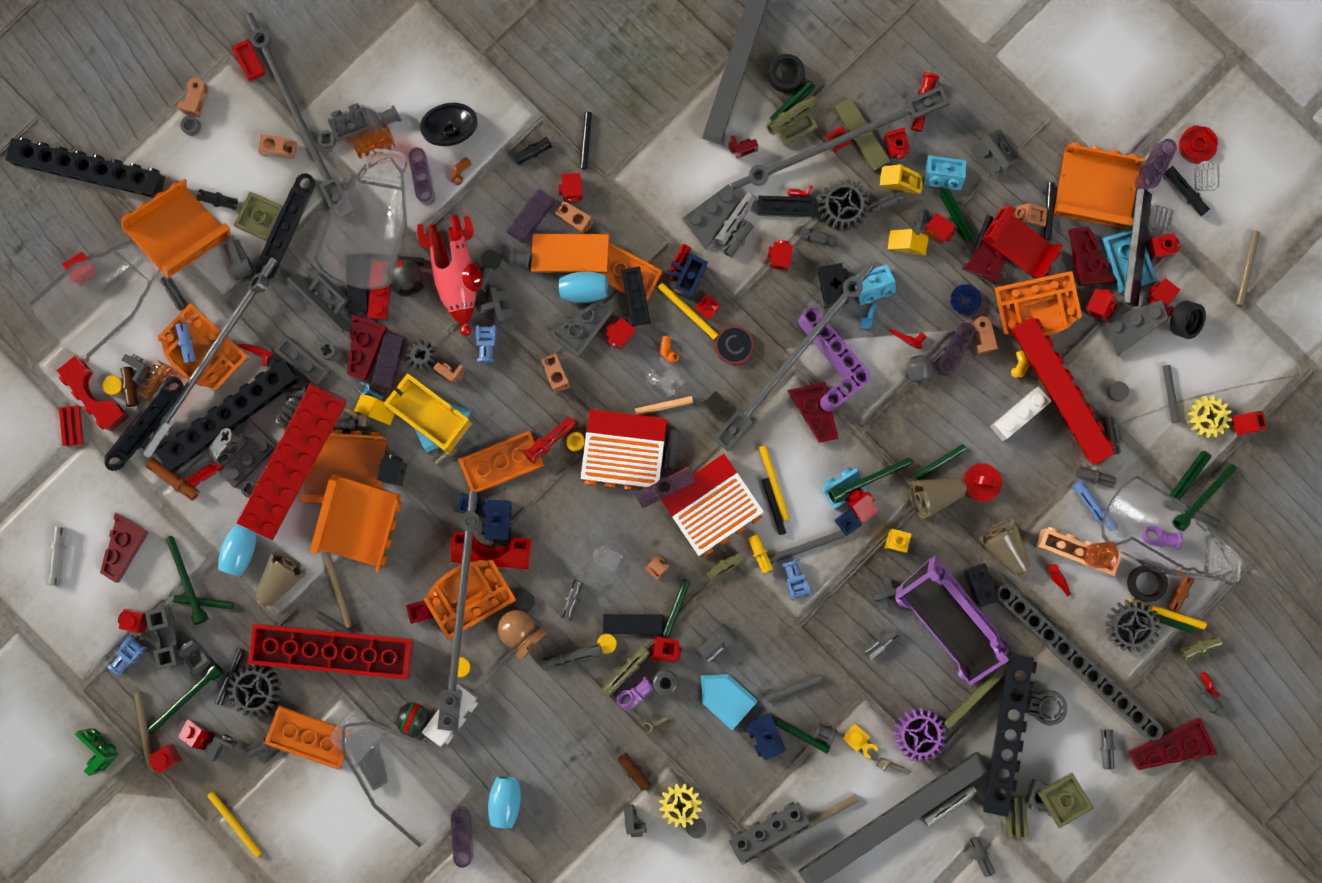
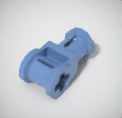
(486, 341)
(796, 582)
(128, 654)

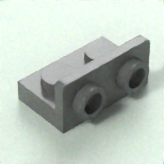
(349, 122)
(631, 822)

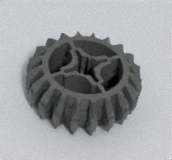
(838, 201)
(1132, 633)
(238, 685)

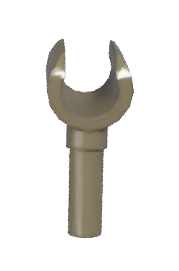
(362, 420)
(454, 451)
(654, 724)
(884, 764)

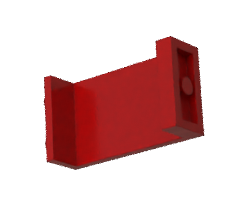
(1021, 244)

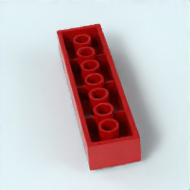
(1062, 391)
(291, 460)
(331, 651)

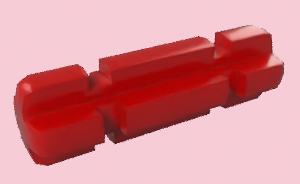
(680, 258)
(204, 474)

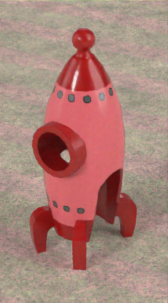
(454, 280)

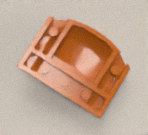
(1048, 298)
(204, 334)
(485, 595)

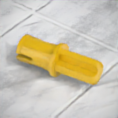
(760, 554)

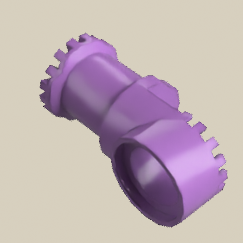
(1163, 538)
(637, 694)

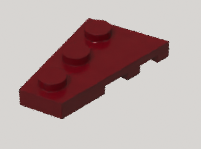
(1087, 259)
(986, 263)
(365, 345)
(808, 403)
(122, 548)

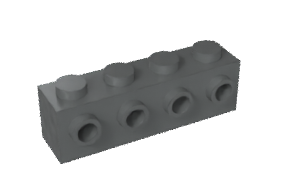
(769, 833)

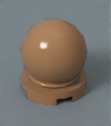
(519, 631)

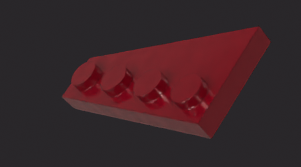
(1174, 746)

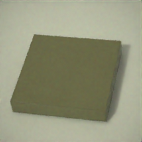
(258, 216)
(1065, 800)

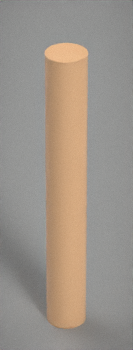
(664, 405)

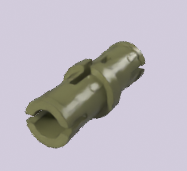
(724, 566)
(1201, 648)

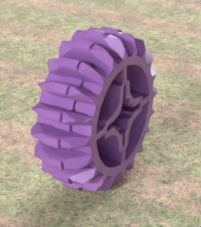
(917, 743)

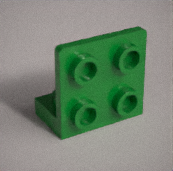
(104, 750)

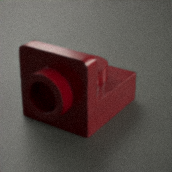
(745, 148)
(418, 612)

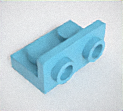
(945, 172)
(877, 285)
(848, 476)

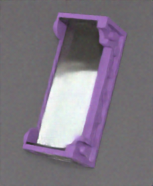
(954, 620)

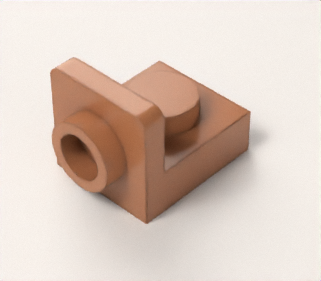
(1032, 214)
(446, 371)

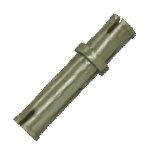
(785, 119)
(642, 654)

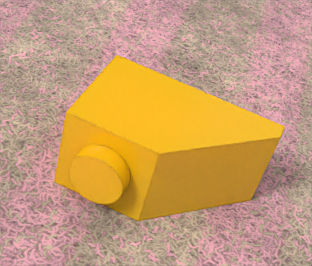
(901, 178)

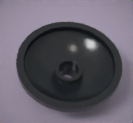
(448, 124)

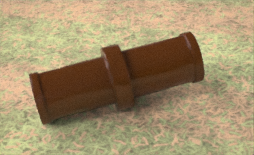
(129, 387)
(634, 771)

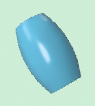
(583, 287)
(237, 551)
(504, 802)

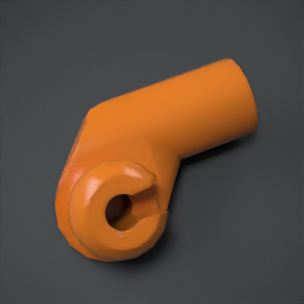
(666, 351)

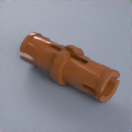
(1180, 594)

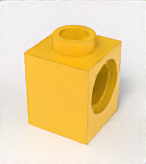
(898, 541)

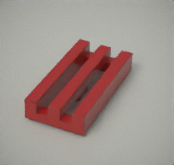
(63, 424)

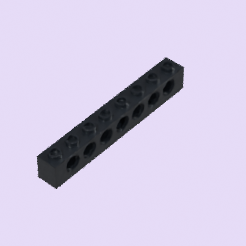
(20, 149)
(168, 450)
(1003, 805)

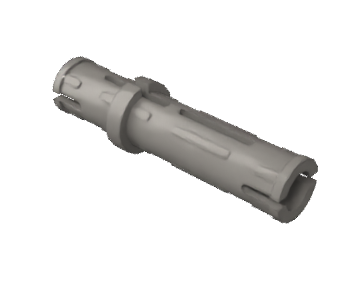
(723, 236)
(57, 556)
(931, 819)

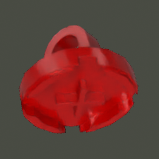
(982, 482)

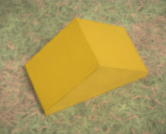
(907, 242)
(374, 409)

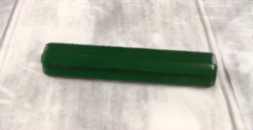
(797, 97)
(956, 215)
(1190, 475)

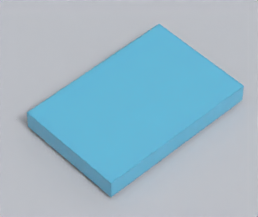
(1117, 252)

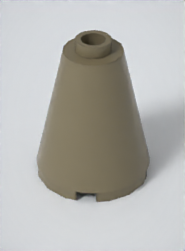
(935, 494)
(1007, 546)
(278, 577)

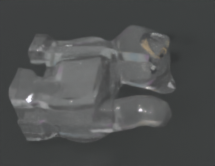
(668, 378)

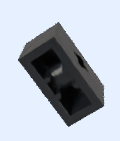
(827, 275)
(392, 470)
(981, 585)

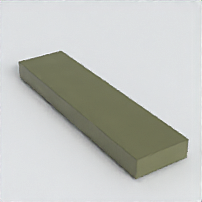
(866, 143)
(973, 698)

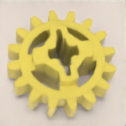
(1211, 425)
(672, 806)

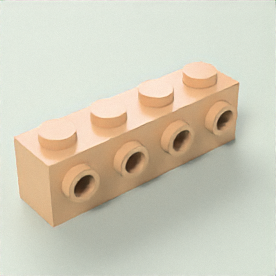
(1068, 548)

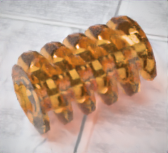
(373, 141)
(162, 372)
(1108, 553)

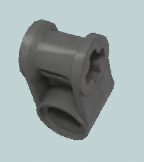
(224, 446)

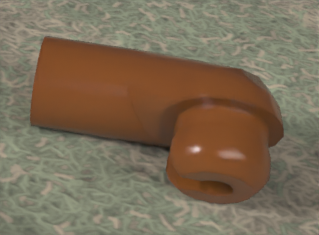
(457, 170)

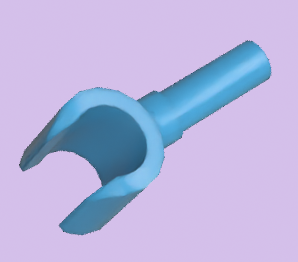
(867, 322)
(367, 390)

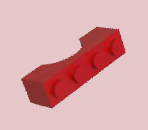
(77, 376)
(512, 555)

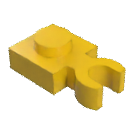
(858, 739)

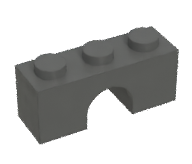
(163, 626)

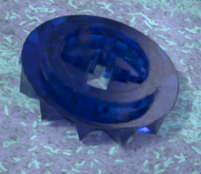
(974, 301)

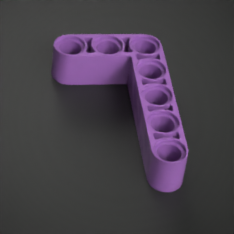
(837, 360)

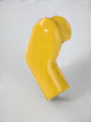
(1022, 366)

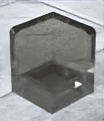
(715, 404)

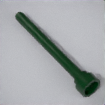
(837, 494)
(1182, 521)
(198, 615)
(213, 671)

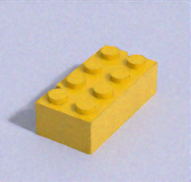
(428, 413)

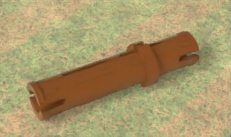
(178, 484)

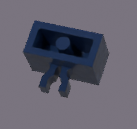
(690, 276)
(498, 520)
(766, 735)

